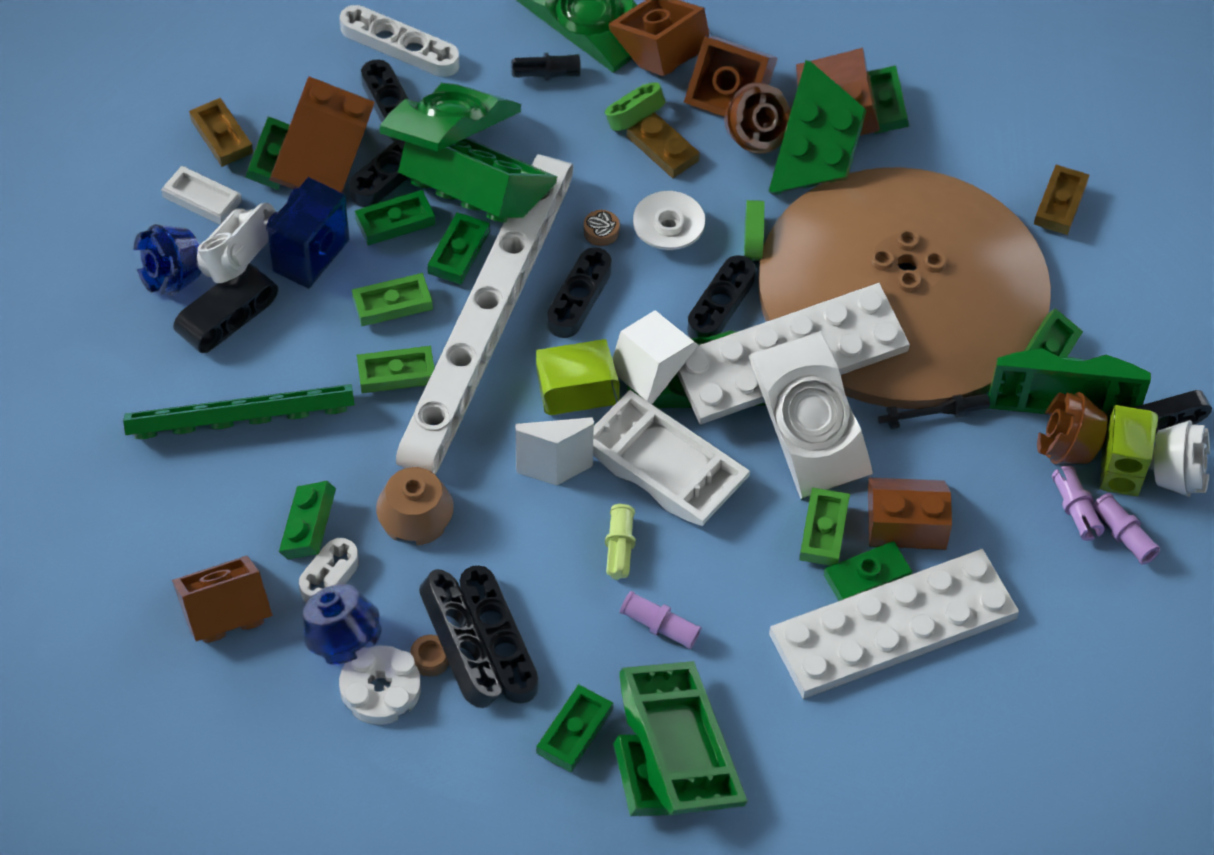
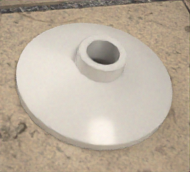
(669, 220)

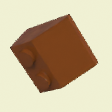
(661, 33)
(723, 71)
(909, 513)
(223, 599)

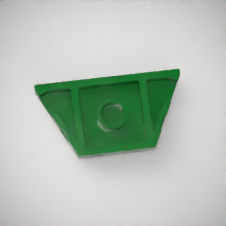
(818, 135)

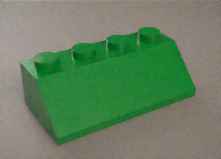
(478, 178)

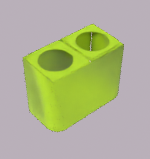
(576, 377)
(1130, 452)

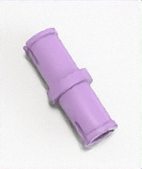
(1077, 502)
(1126, 528)
(660, 620)

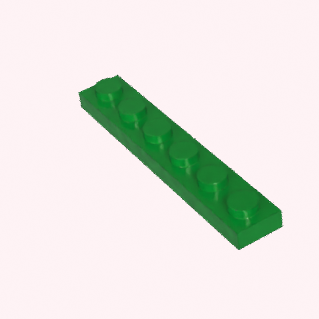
(223, 413)

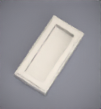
(201, 195)

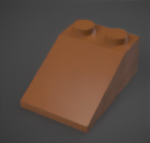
(852, 75)
(322, 136)

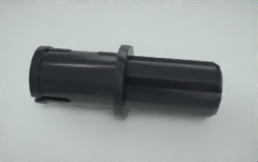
(546, 66)

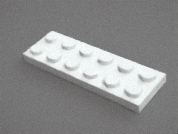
(854, 325)
(893, 623)

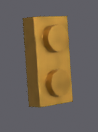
(221, 132)
(663, 145)
(1061, 199)

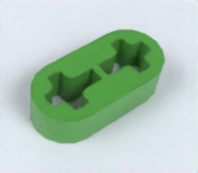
(635, 106)
(754, 229)

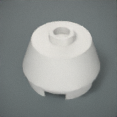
(1182, 458)

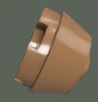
(415, 506)

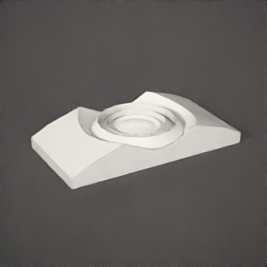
(811, 414)
(666, 459)

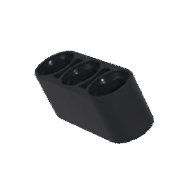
(225, 309)

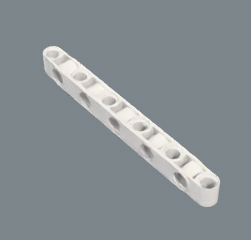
(480, 327)

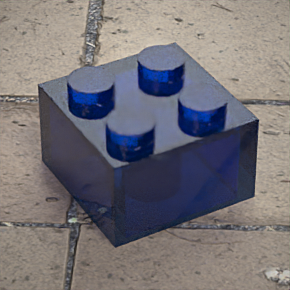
(308, 232)

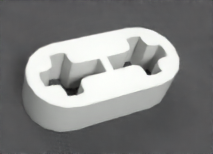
(323, 567)

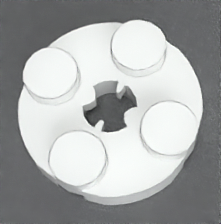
(376, 663)

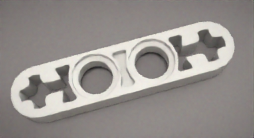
(402, 36)

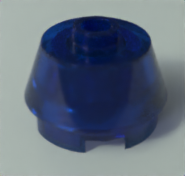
(167, 258)
(340, 623)

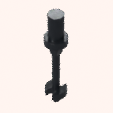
(957, 406)

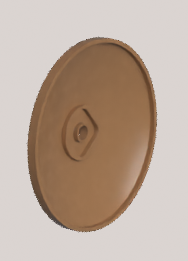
(969, 300)

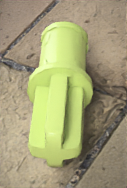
(620, 541)

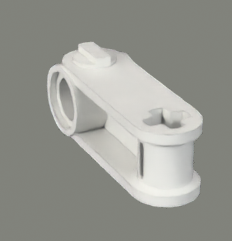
(234, 243)

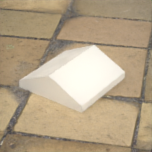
(651, 354)
(554, 449)

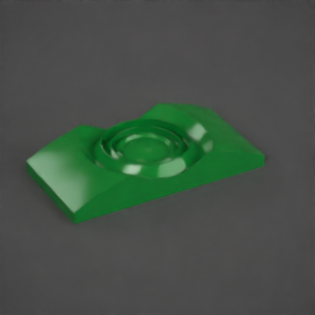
(586, 25)
(447, 116)
(1034, 377)
(680, 738)

